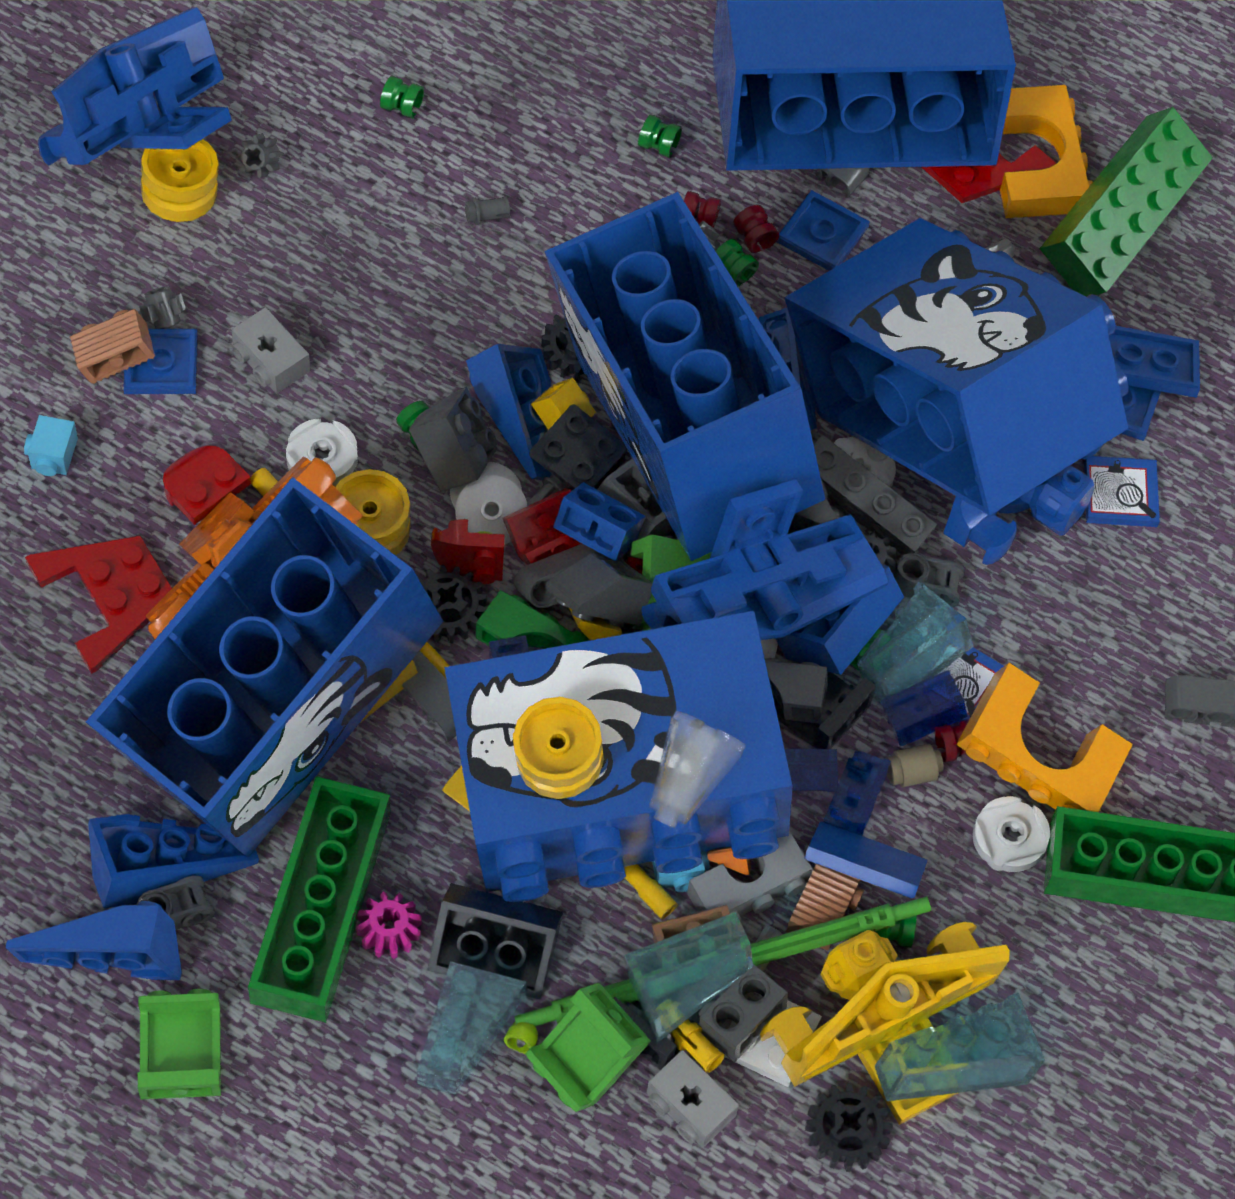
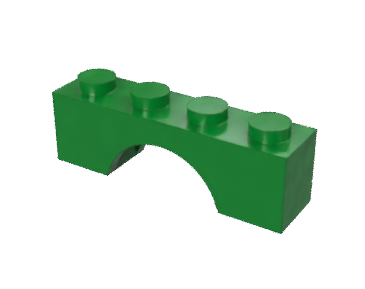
(512, 617)

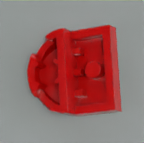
(202, 481)
(533, 529)
(470, 551)

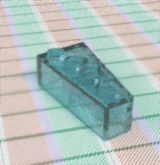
(963, 1055)

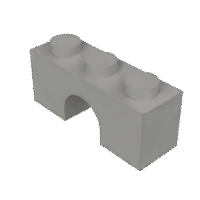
(781, 873)

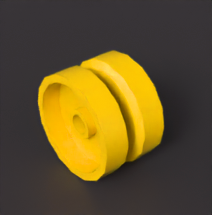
(180, 182)
(383, 506)
(562, 725)

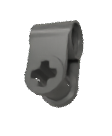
(932, 574)
(177, 901)

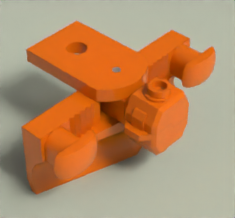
(228, 523)

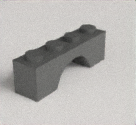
(798, 689)

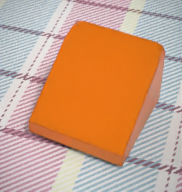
(726, 857)

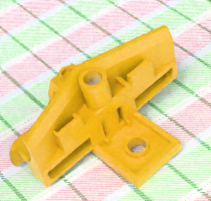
(884, 1003)

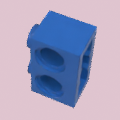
(599, 521)

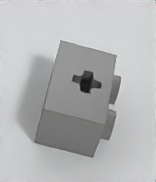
(270, 351)
(686, 1080)

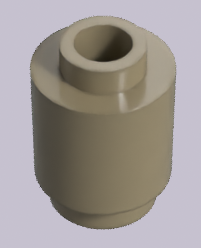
(914, 765)

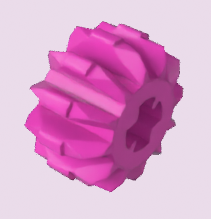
(373, 926)

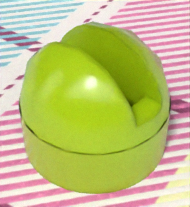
(522, 1031)

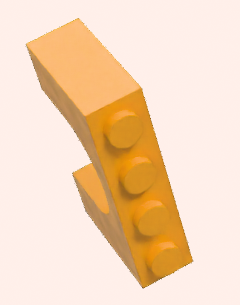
(1054, 190)
(996, 739)

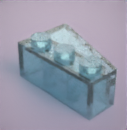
(916, 645)
(688, 971)
(465, 1023)

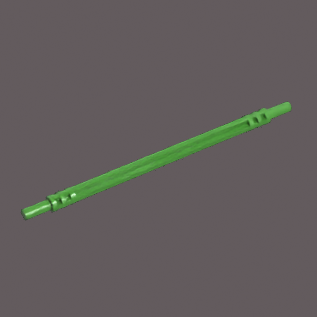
(767, 950)

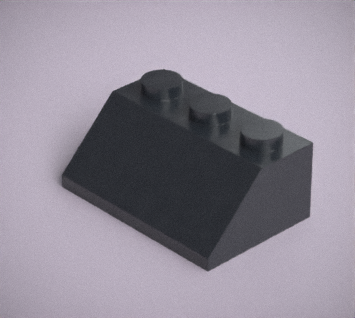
(495, 936)

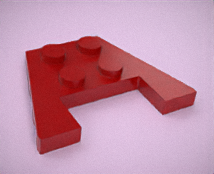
(977, 181)
(120, 581)

